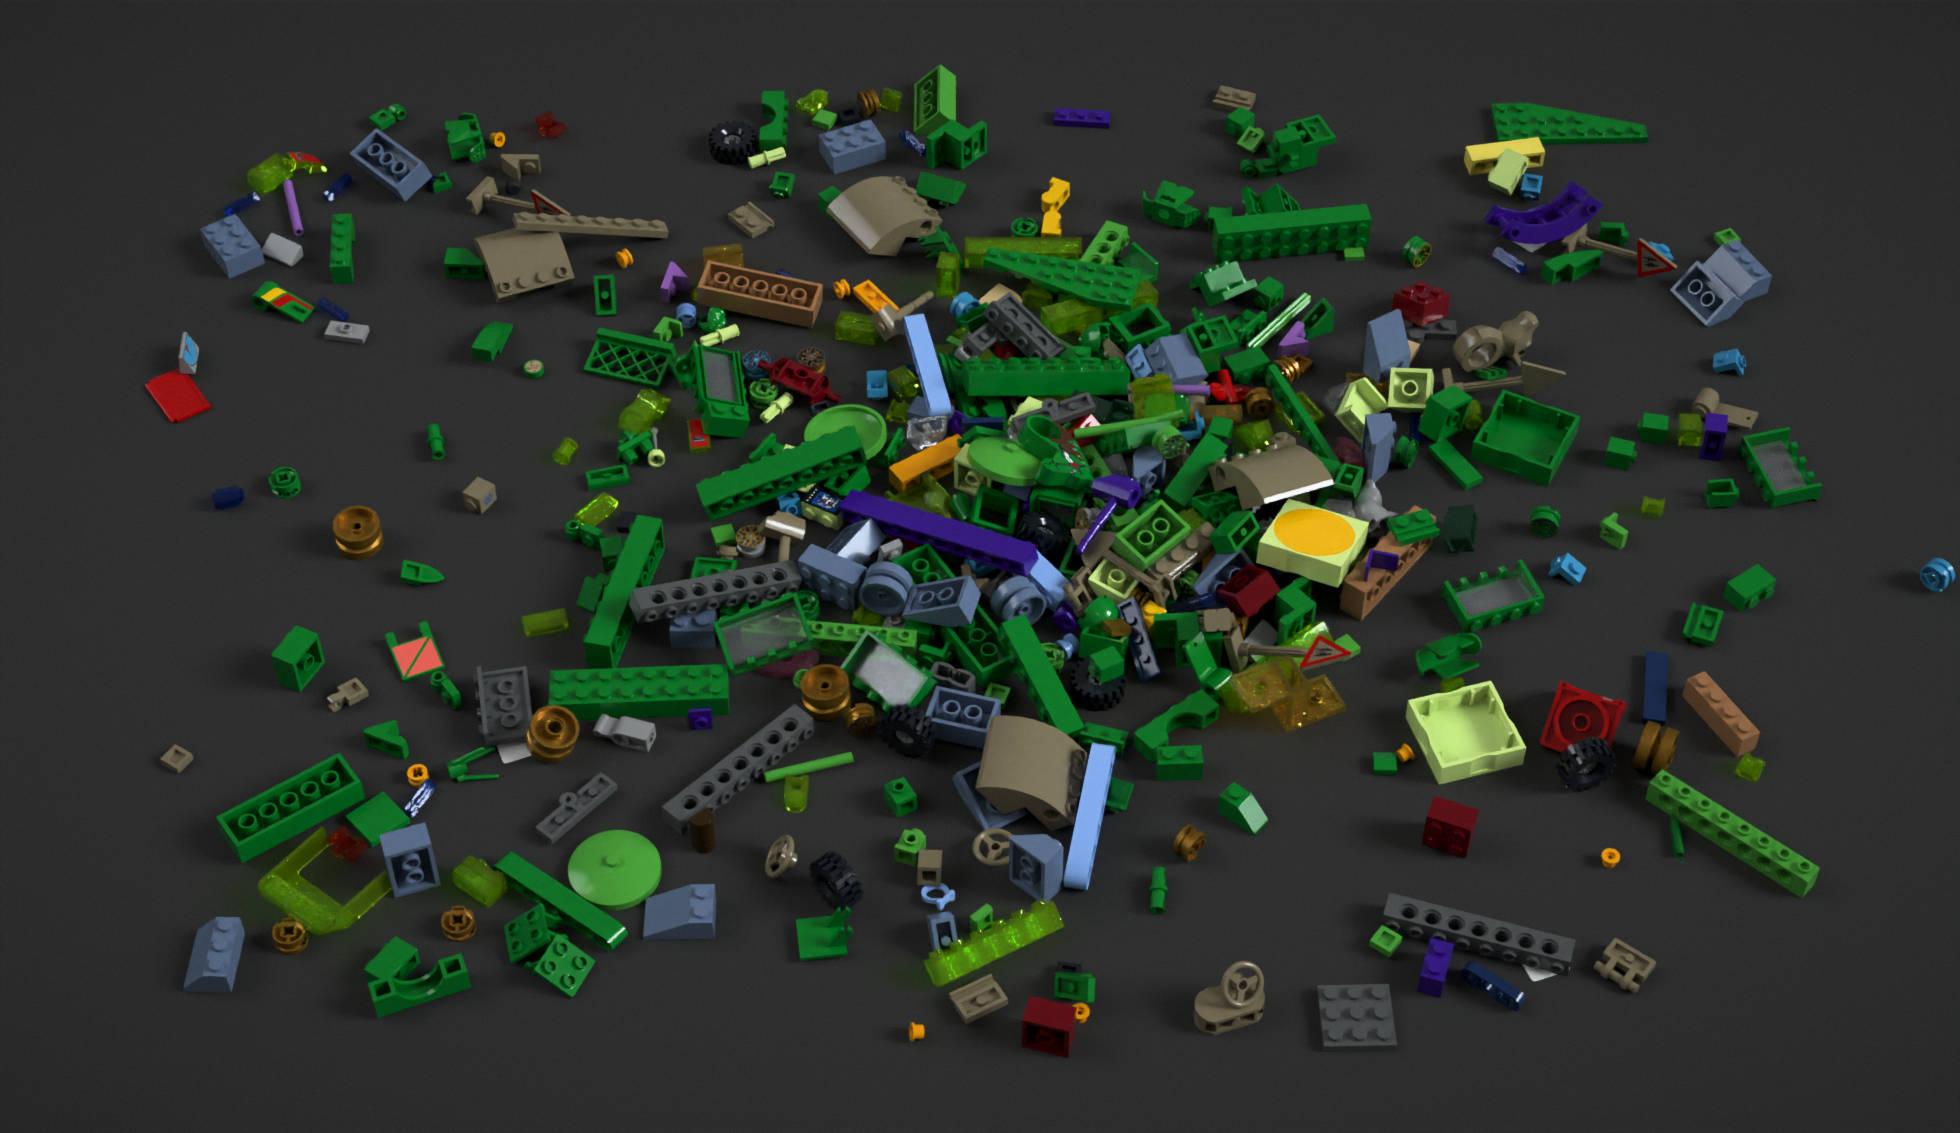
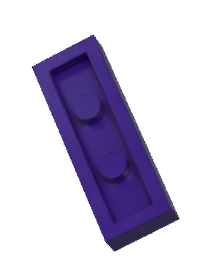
(1082, 118)

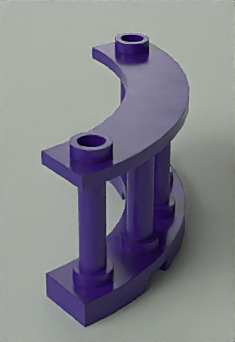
(1547, 221)

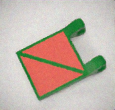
(417, 656)

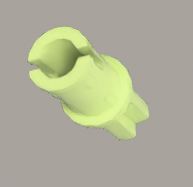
(766, 157)
(720, 335)
(777, 407)

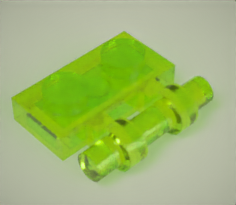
(1314, 412)

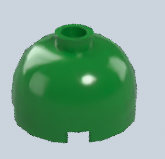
(1093, 337)
(1097, 611)

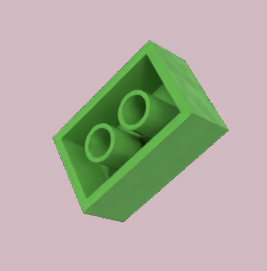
(1150, 536)

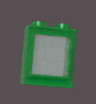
(1058, 502)

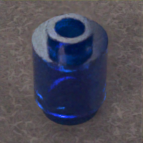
(228, 497)

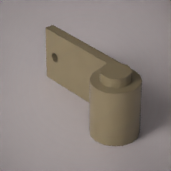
(1709, 402)

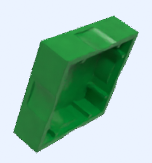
(1525, 438)

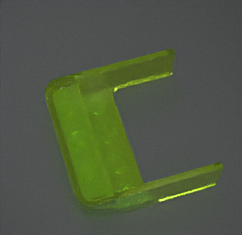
(306, 902)

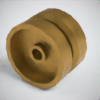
(358, 532)
(825, 692)
(552, 734)
(1656, 749)

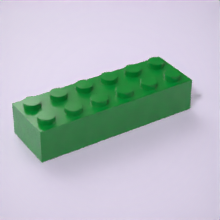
(290, 807)

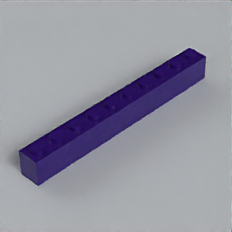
(941, 533)

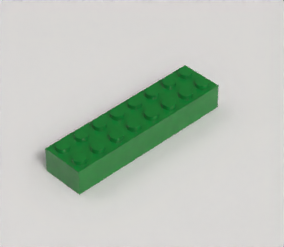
(1291, 233)
(1044, 377)
(781, 473)
(633, 570)
(972, 644)
(641, 691)

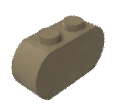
(1215, 1016)

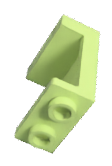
(1358, 401)

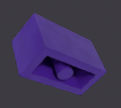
(1713, 436)
(1435, 967)

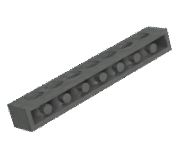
(714, 591)
(739, 767)
(1435, 921)

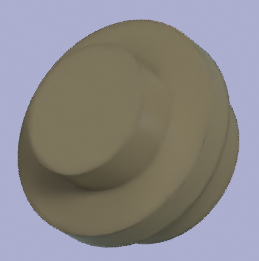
(727, 552)

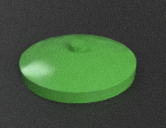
(868, 424)
(1003, 460)
(615, 869)

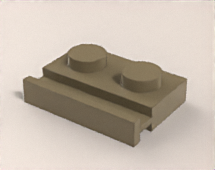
(1231, 99)
(750, 220)
(978, 998)

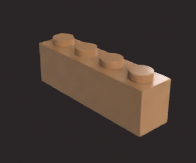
(1721, 714)

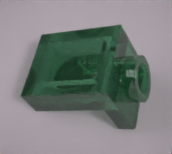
(1121, 412)

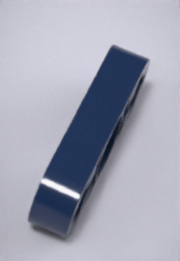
(1493, 986)

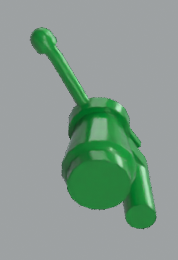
(1149, 502)

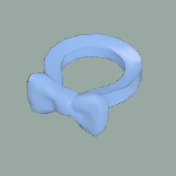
(940, 902)

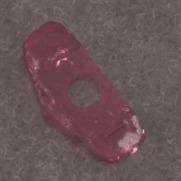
(1342, 451)
(800, 661)

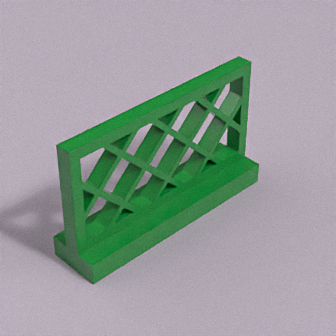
(634, 346)

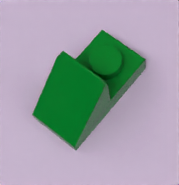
(592, 592)
(386, 739)
(1075, 986)

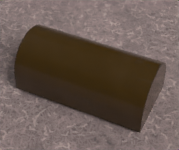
(702, 831)

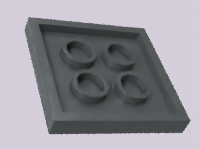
(1356, 1017)

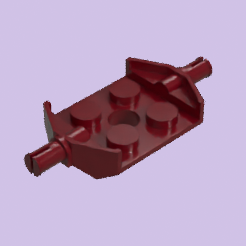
(810, 384)

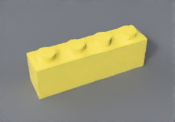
(1483, 157)

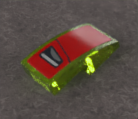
(307, 161)
(698, 440)

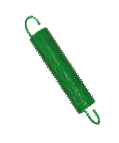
(1676, 836)

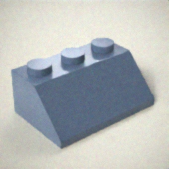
(1739, 271)
(1706, 295)
(1176, 358)
(1377, 444)
(1148, 471)
(858, 541)
(1036, 864)
(215, 956)

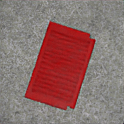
(177, 396)

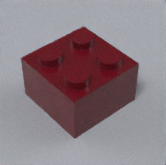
(1421, 303)
(1248, 590)
(1450, 827)
(1049, 1026)

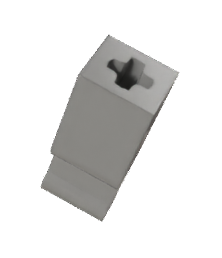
(626, 732)

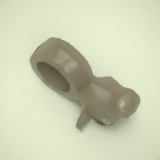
(1507, 341)

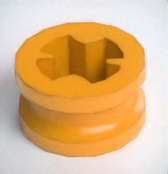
(624, 258)
(841, 288)
(417, 769)

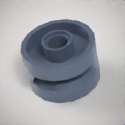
(885, 588)
(1018, 598)

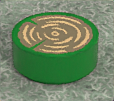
(533, 369)

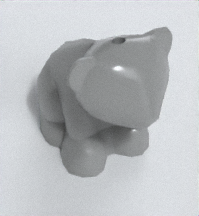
(1369, 509)

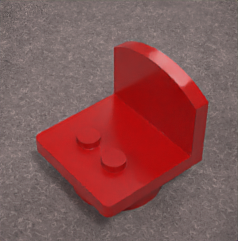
(1580, 715)

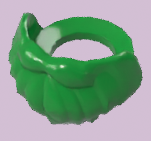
(715, 318)

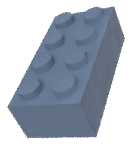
(390, 164)

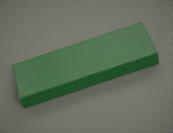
(1455, 464)

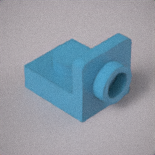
(790, 503)

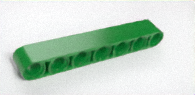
(561, 901)

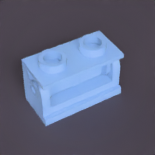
(1139, 363)

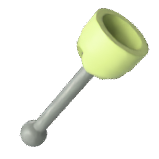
(655, 453)

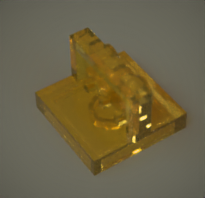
(724, 254)

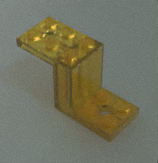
(1287, 693)

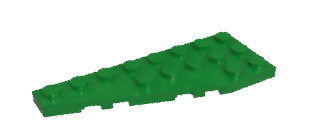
(1561, 126)
(1095, 283)

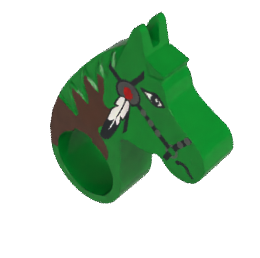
(1060, 454)

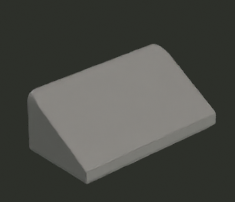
(282, 250)
(1262, 635)

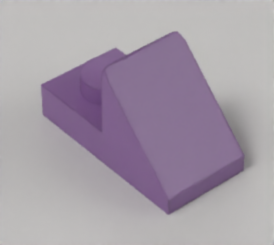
(674, 280)
(1294, 342)

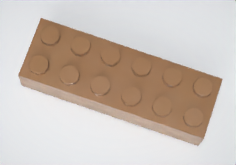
(760, 294)
(1361, 596)

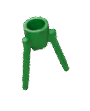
(458, 766)

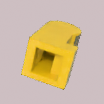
(1056, 196)
(1051, 224)

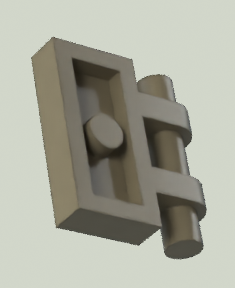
(1082, 589)
(1628, 960)

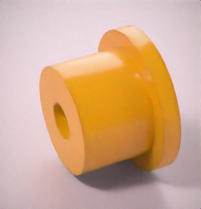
(497, 139)
(1405, 753)
(1610, 857)
(1082, 1012)
(916, 1031)

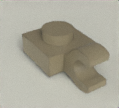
(348, 693)

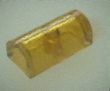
(1226, 411)

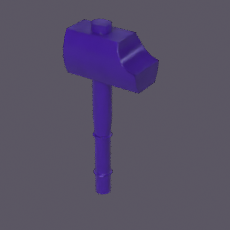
(1115, 490)

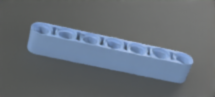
(927, 365)
(1089, 816)

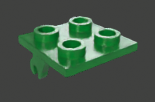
(937, 239)
(530, 932)
(823, 936)
(562, 965)

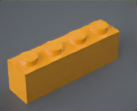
(935, 459)

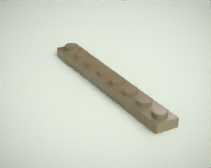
(589, 225)

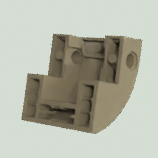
(883, 213)
(523, 261)
(1270, 474)
(1031, 768)

